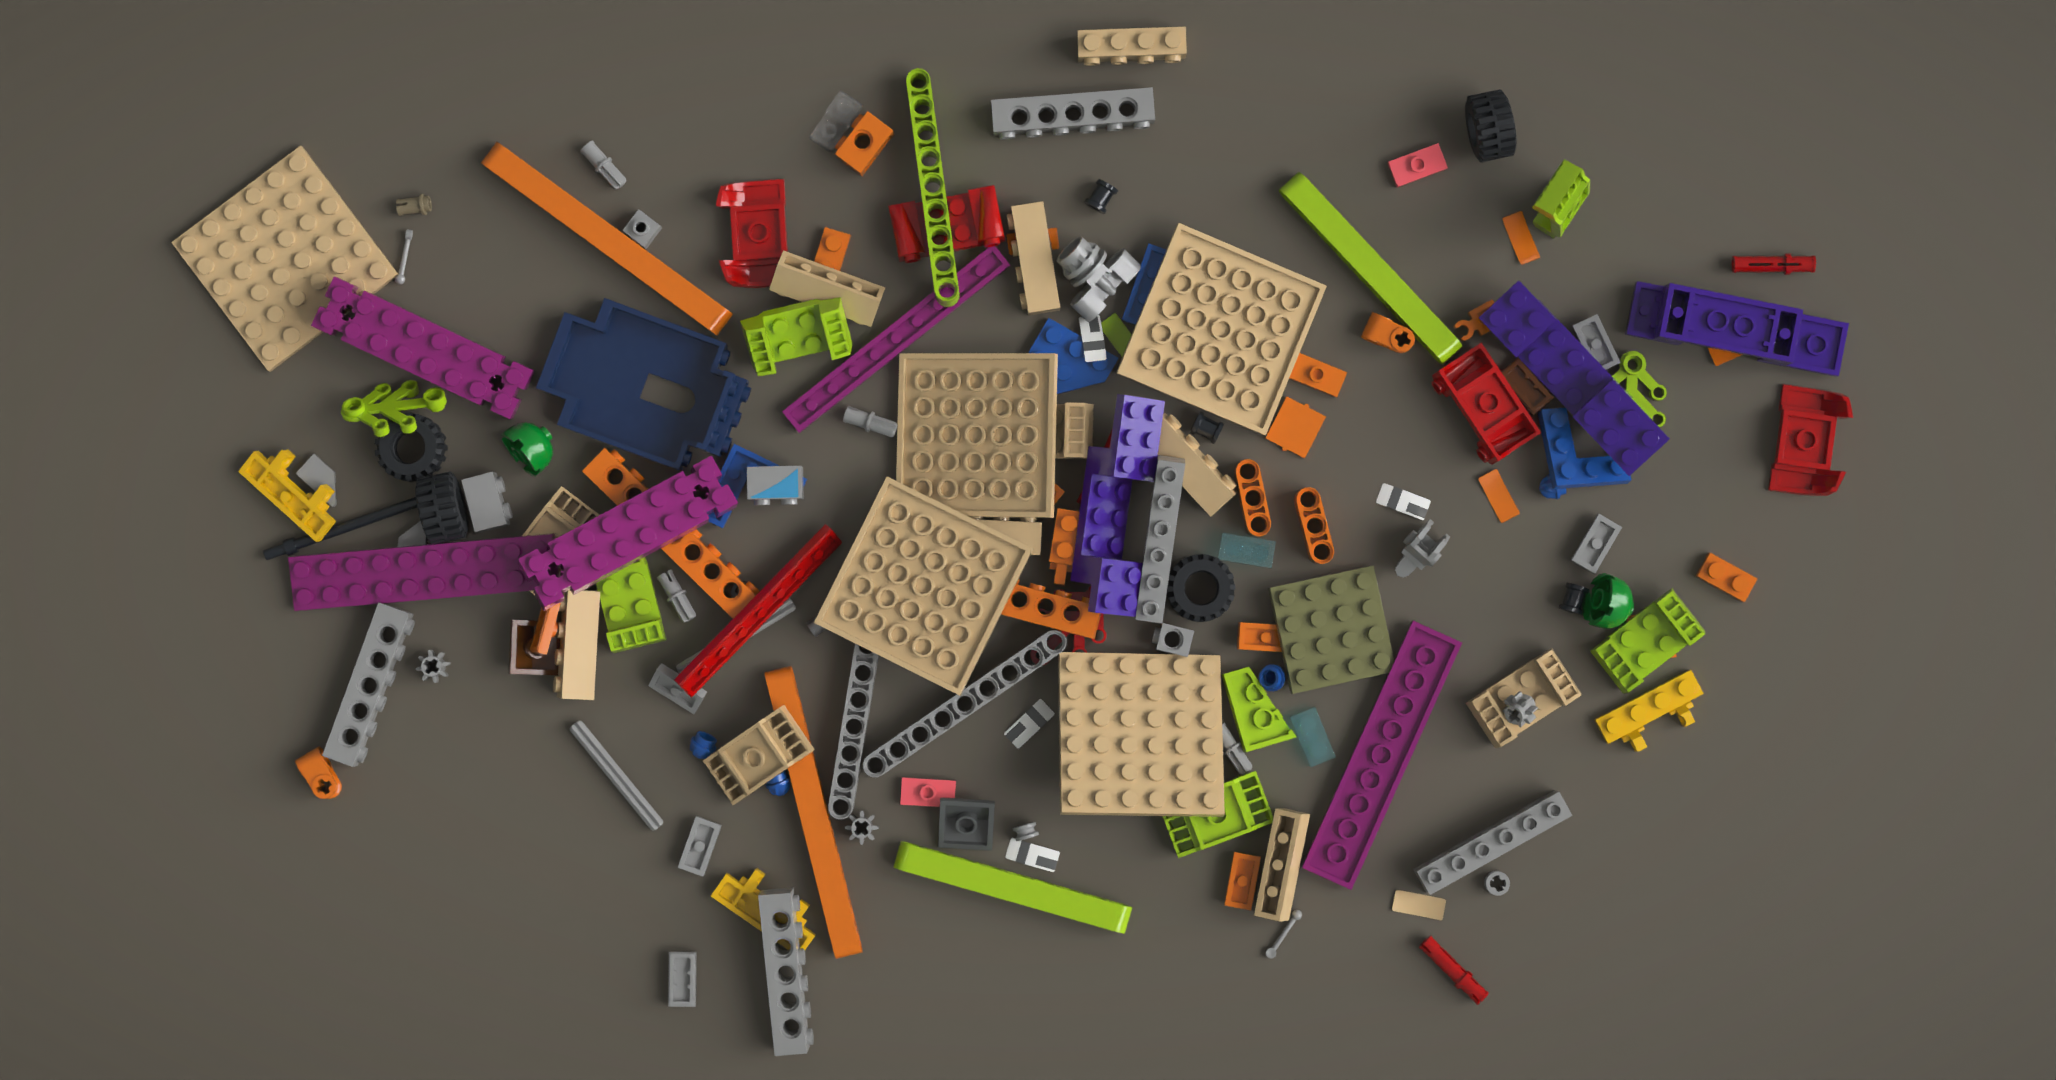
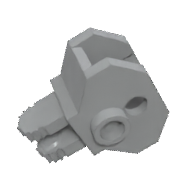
(1420, 550)

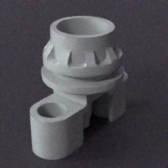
(1084, 264)

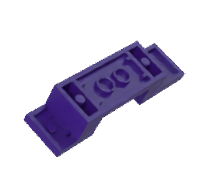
(1737, 325)
(1574, 377)
(1106, 505)

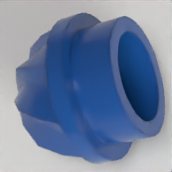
(1547, 491)
(1272, 677)
(702, 745)
(779, 785)

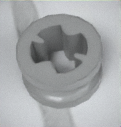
(1025, 831)
(1502, 876)

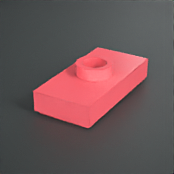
(1417, 165)
(926, 791)

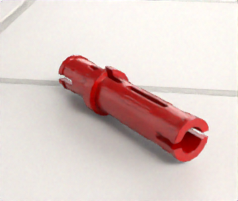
(1805, 264)
(1462, 978)

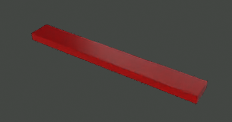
(758, 610)

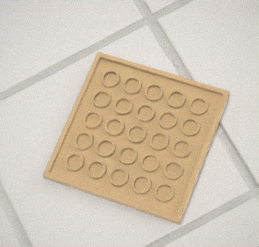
(276, 252)
(1221, 329)
(979, 431)
(923, 586)
(1140, 734)

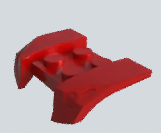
(756, 231)
(1807, 441)

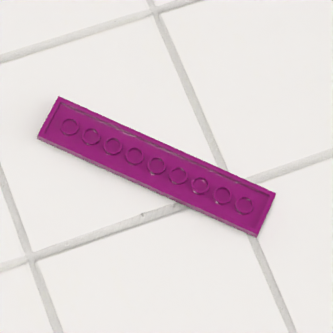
(413, 572)
(1381, 755)

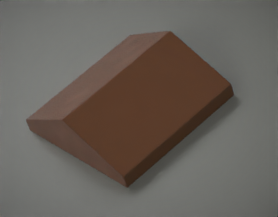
(521, 659)

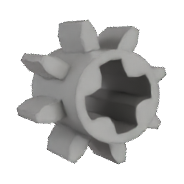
(425, 667)
(1520, 709)
(861, 819)

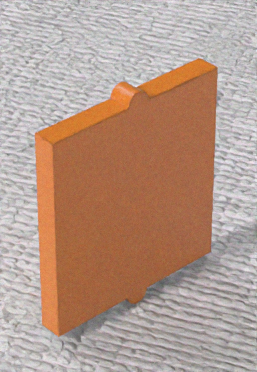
(1295, 427)

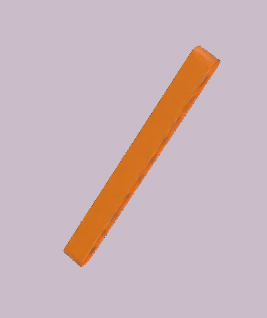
(606, 238)
(817, 825)

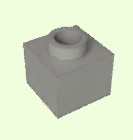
(646, 237)

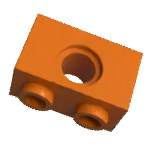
(858, 158)

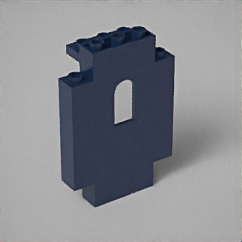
(605, 368)

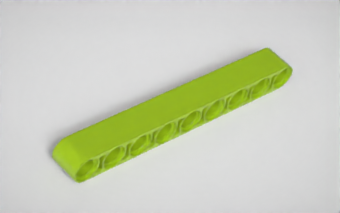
(928, 175)
(1370, 268)
(1012, 887)

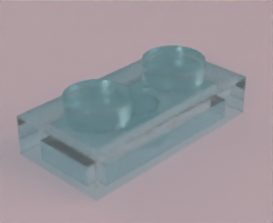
(1246, 550)
(1312, 737)

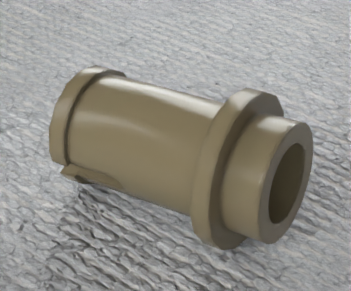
(414, 205)

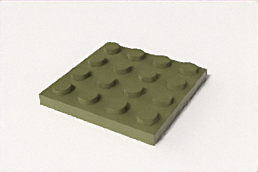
(1331, 629)

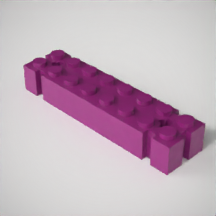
(422, 347)
(627, 533)

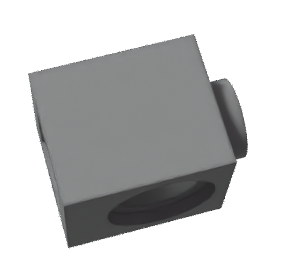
(1185, 639)

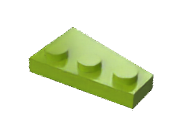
(1254, 713)

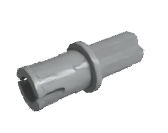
(603, 165)
(870, 421)
(676, 596)
(1234, 752)

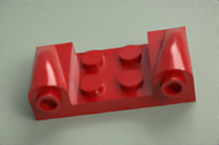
(972, 218)
(1486, 403)

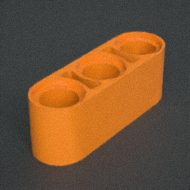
(1253, 484)
(1323, 536)

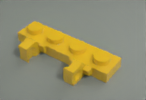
(272, 481)
(1670, 697)
(743, 900)

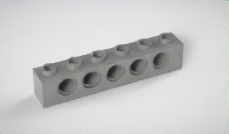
(1140, 99)
(1160, 538)
(337, 746)
(1492, 842)
(784, 1039)

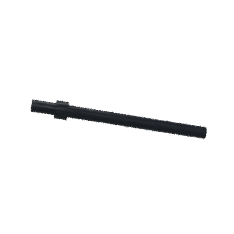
(292, 545)

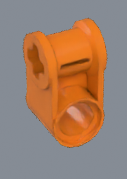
(1382, 332)
(316, 771)

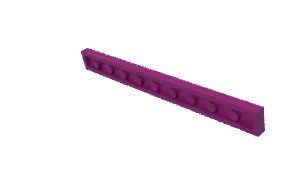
(892, 341)

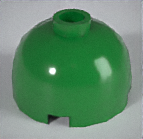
(529, 445)
(1608, 603)

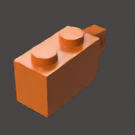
(1063, 544)

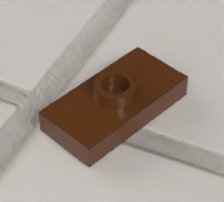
(1527, 387)

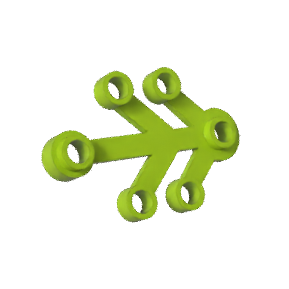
(1632, 381)
(391, 403)

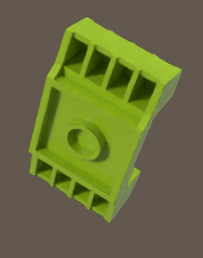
(1561, 199)
(796, 332)
(631, 608)
(1647, 641)
(1244, 812)

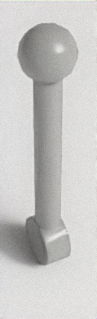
(400, 279)
(1271, 951)

